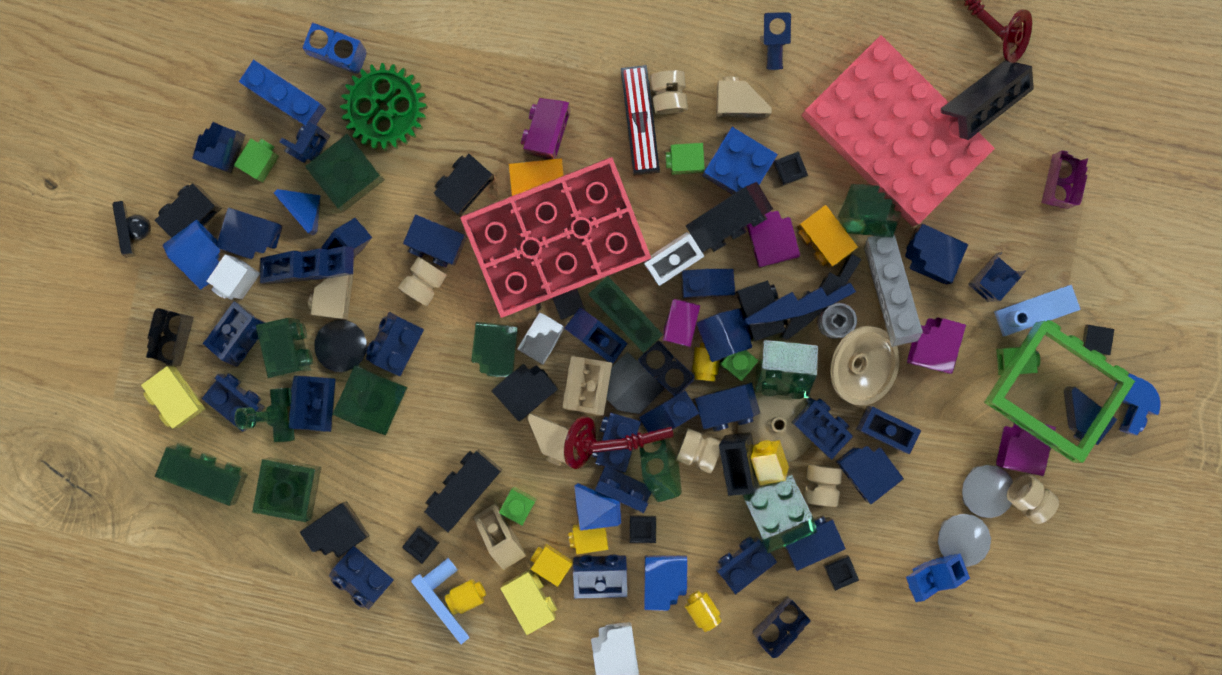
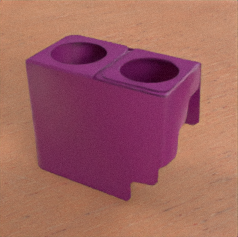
(1077, 178)
(773, 240)
(681, 322)
(937, 345)
(1023, 451)

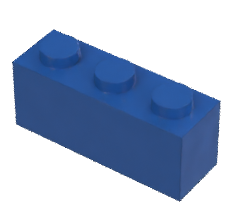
(282, 94)

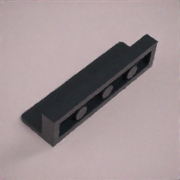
(990, 97)

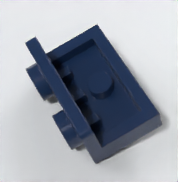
(393, 343)
(312, 403)
(360, 578)

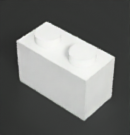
(673, 258)
(232, 278)

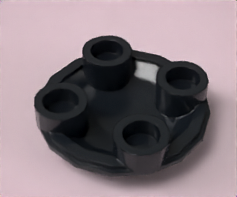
(340, 345)

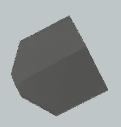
(631, 385)

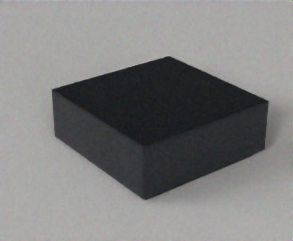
(790, 168)
(568, 303)
(1098, 339)
(642, 529)
(420, 544)
(841, 572)

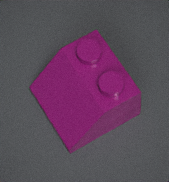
(546, 129)

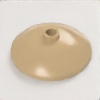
(873, 369)
(772, 409)

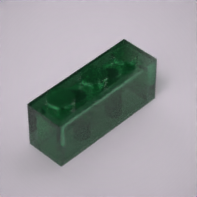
(625, 314)
(201, 474)

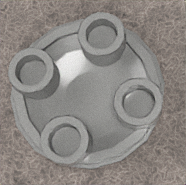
(986, 491)
(966, 536)

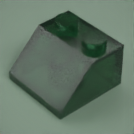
(370, 400)

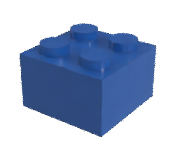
(739, 162)

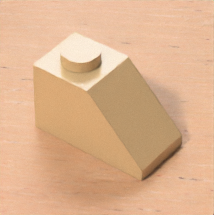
(739, 100)
(332, 297)
(549, 438)
(499, 537)

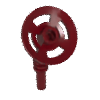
(1010, 34)
(587, 444)

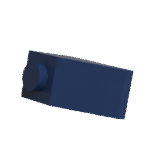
(350, 235)
(707, 283)
(596, 335)
(1082, 412)
(670, 413)

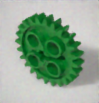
(367, 90)

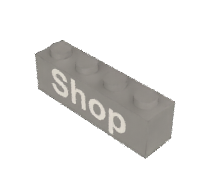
(893, 290)

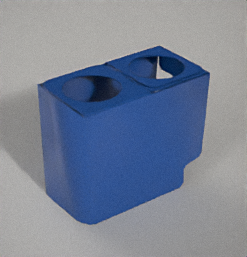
(355, 60)
(194, 253)
(664, 580)

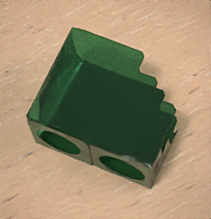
(868, 212)
(494, 348)
(666, 483)

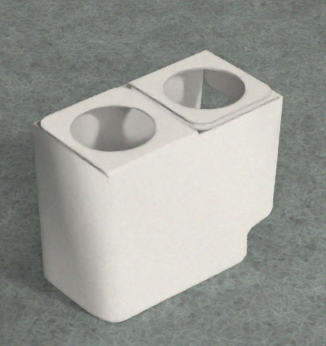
(541, 338)
(615, 650)

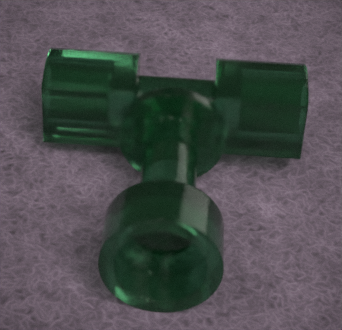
(275, 415)

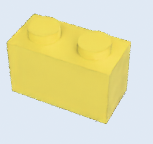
(172, 397)
(529, 601)

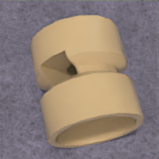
(672, 101)
(422, 281)
(698, 450)
(822, 485)
(1031, 497)

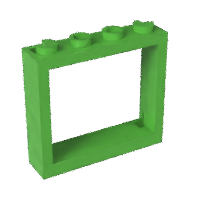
(996, 398)

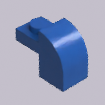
(1142, 400)
(936, 576)

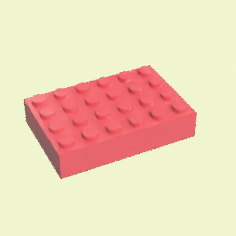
(894, 133)
(556, 237)

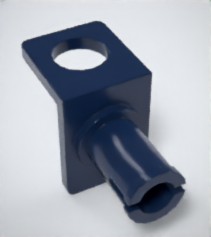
(776, 41)

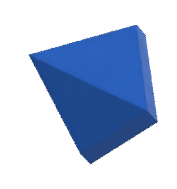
(303, 207)
(596, 509)

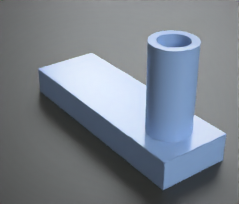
(1040, 308)
(427, 584)

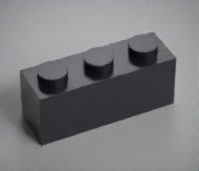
(730, 218)
(462, 489)

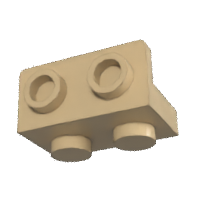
(587, 385)

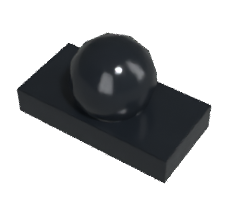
(129, 228)

